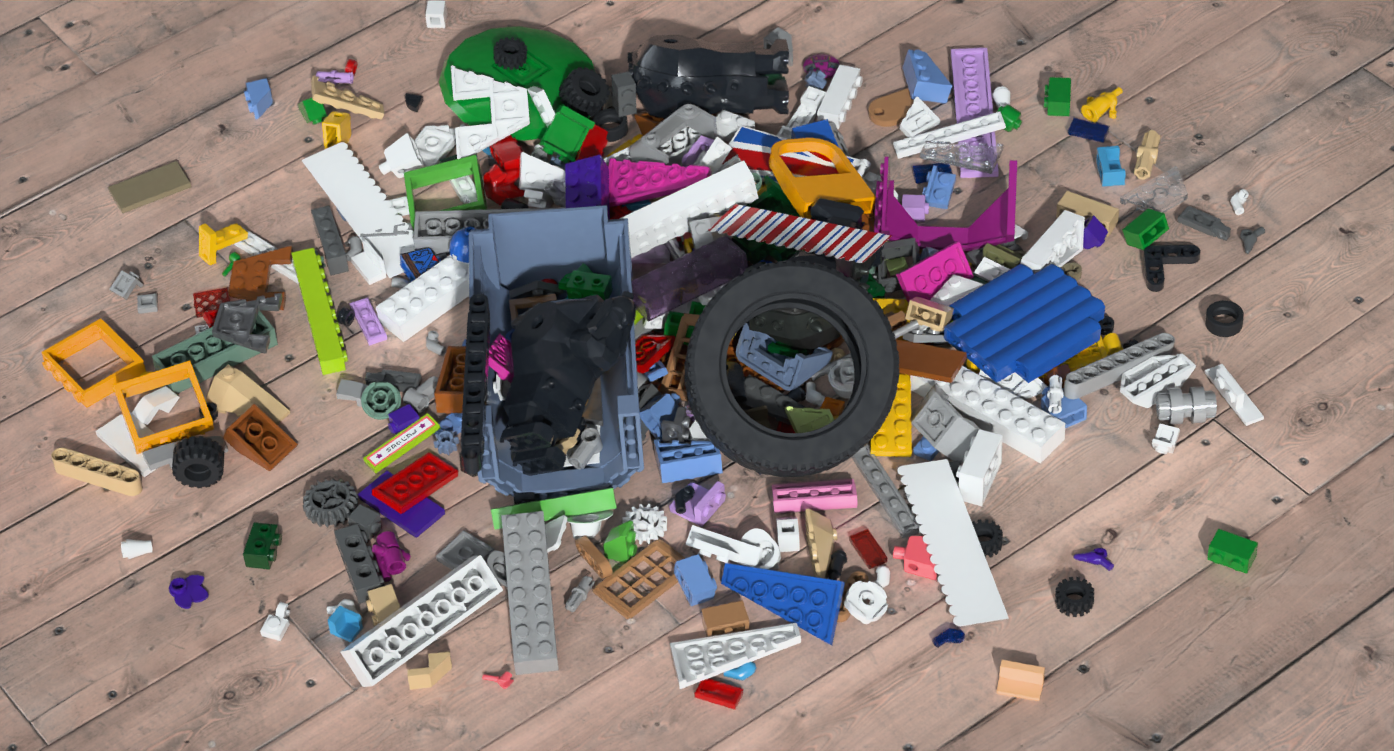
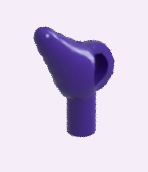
(1096, 557)

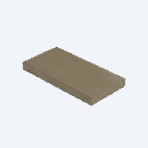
(149, 187)

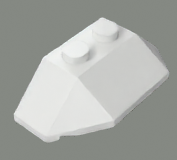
(1154, 376)

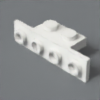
(1234, 394)
(723, 547)

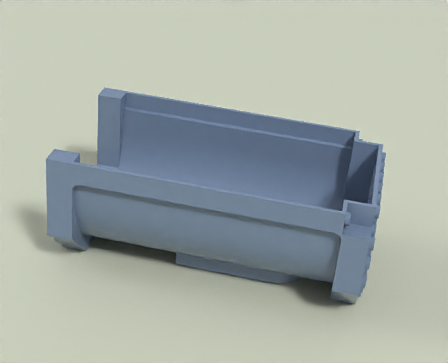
(549, 246)

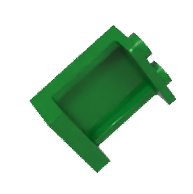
(566, 134)

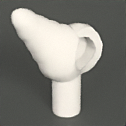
(346, 603)

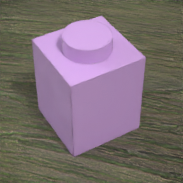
(915, 206)

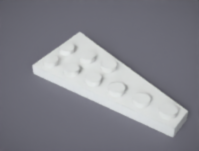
(713, 655)

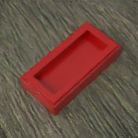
(719, 693)

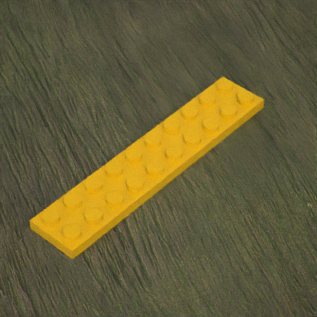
(895, 434)

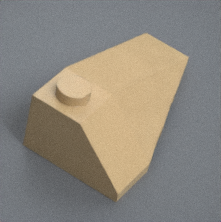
(236, 393)
(820, 542)

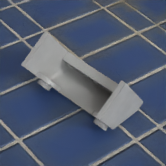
(688, 115)

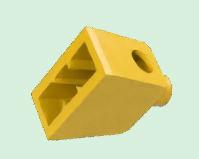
(336, 126)

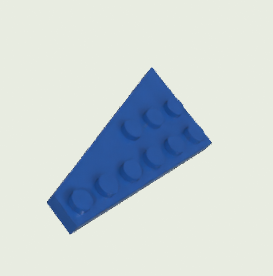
(794, 597)

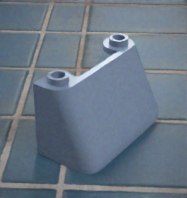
(780, 369)

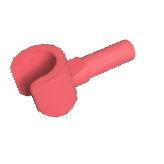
(504, 681)

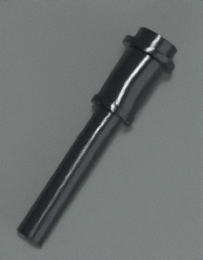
(838, 558)

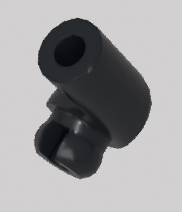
(682, 498)

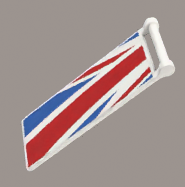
(755, 149)

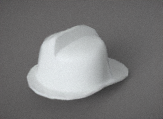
(588, 524)
(771, 553)

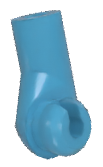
(742, 672)

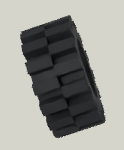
(507, 46)
(989, 530)
(1074, 587)

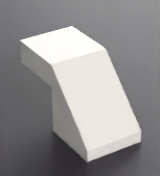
(150, 404)

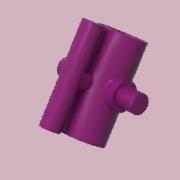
(389, 555)

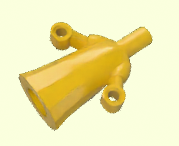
(1099, 105)

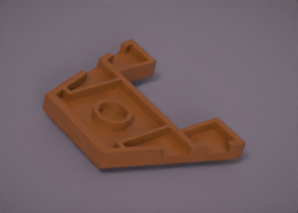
(252, 275)

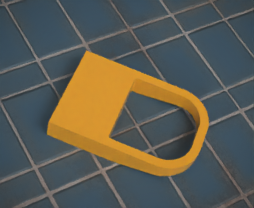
(804, 191)

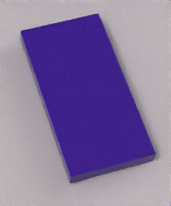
(414, 520)

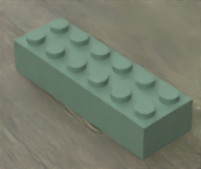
(210, 354)

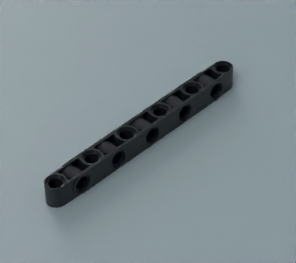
(475, 384)

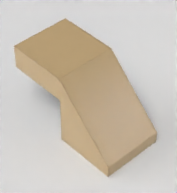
(427, 677)

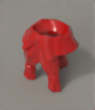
(500, 184)

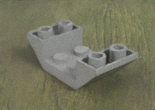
(943, 425)

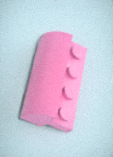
(814, 496)

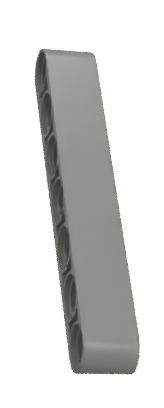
(1110, 369)

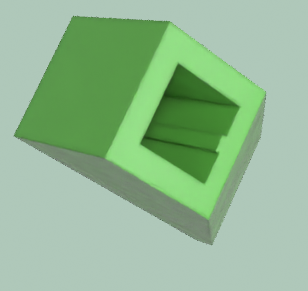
(621, 543)

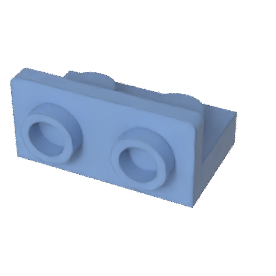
(939, 188)

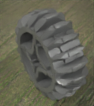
(329, 497)

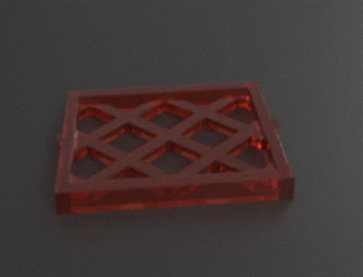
(207, 294)

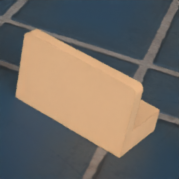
(1021, 680)

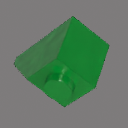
(312, 111)

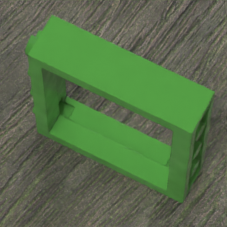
(445, 172)

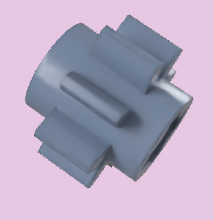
(815, 79)
(446, 442)

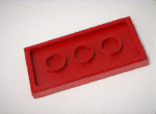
(415, 483)

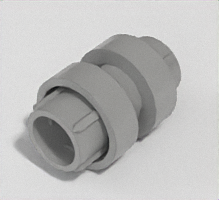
(1177, 406)

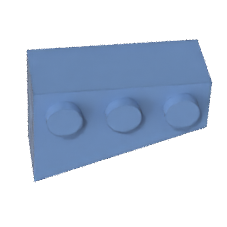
(925, 78)
(686, 461)

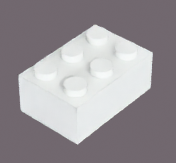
(980, 466)

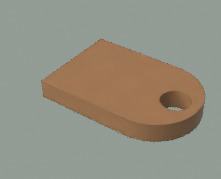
(892, 107)

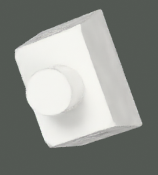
(402, 157)

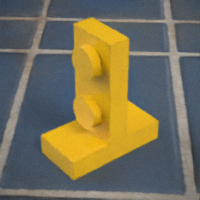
(212, 241)

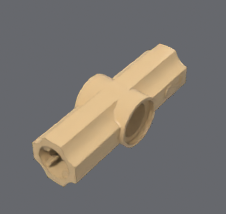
(1147, 154)

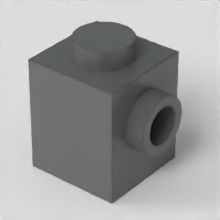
(367, 520)

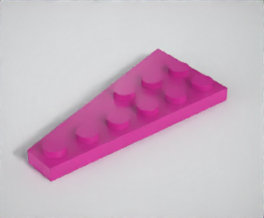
(648, 180)

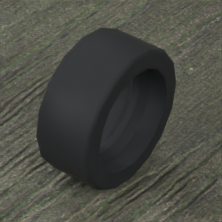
(610, 115)
(1224, 308)

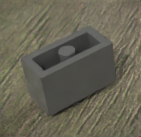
(624, 94)

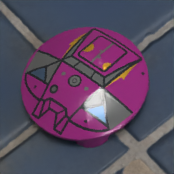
(822, 62)

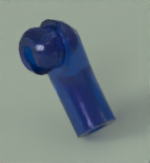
(949, 635)

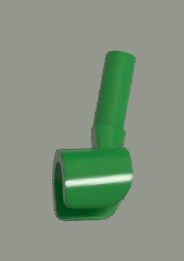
(233, 257)

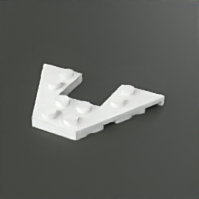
(508, 110)

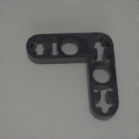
(1158, 261)

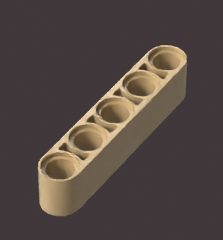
(97, 471)

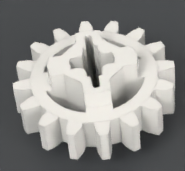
(647, 523)

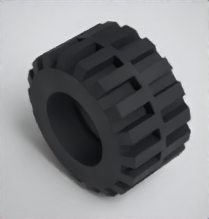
(589, 82)
(198, 462)

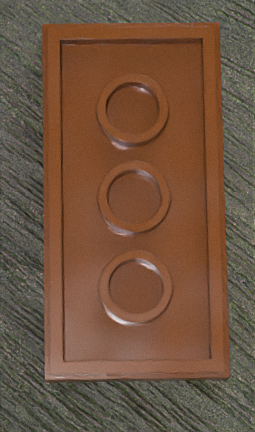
(929, 361)

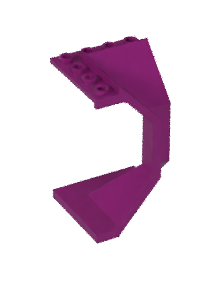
(992, 227)

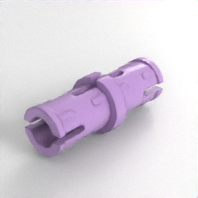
(328, 76)

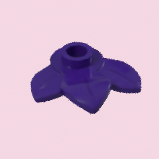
(188, 590)

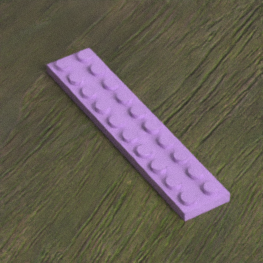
(972, 96)

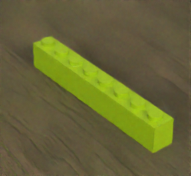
(318, 311)

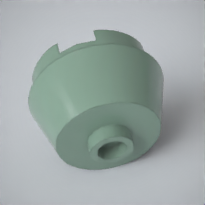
(380, 400)

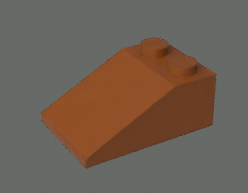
(259, 438)

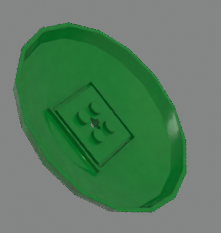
(546, 67)

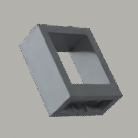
(906, 248)

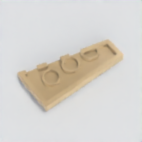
(345, 99)

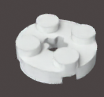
(859, 609)

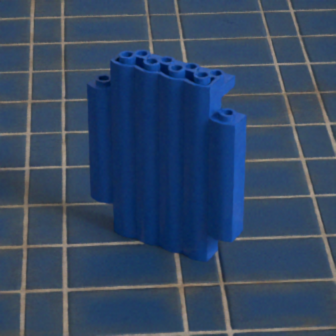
(1025, 322)

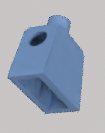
(659, 409)
(1072, 410)

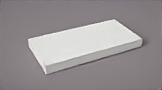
(118, 439)

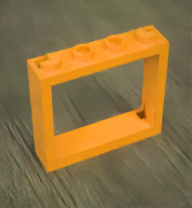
(82, 339)
(153, 381)

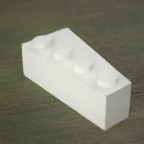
(1057, 244)

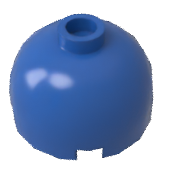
(460, 244)

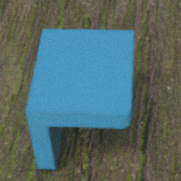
(345, 624)

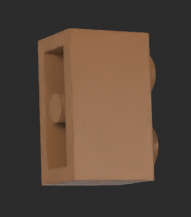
(725, 619)

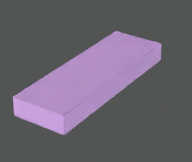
(368, 321)

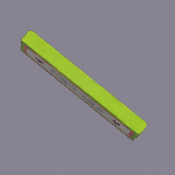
(401, 443)

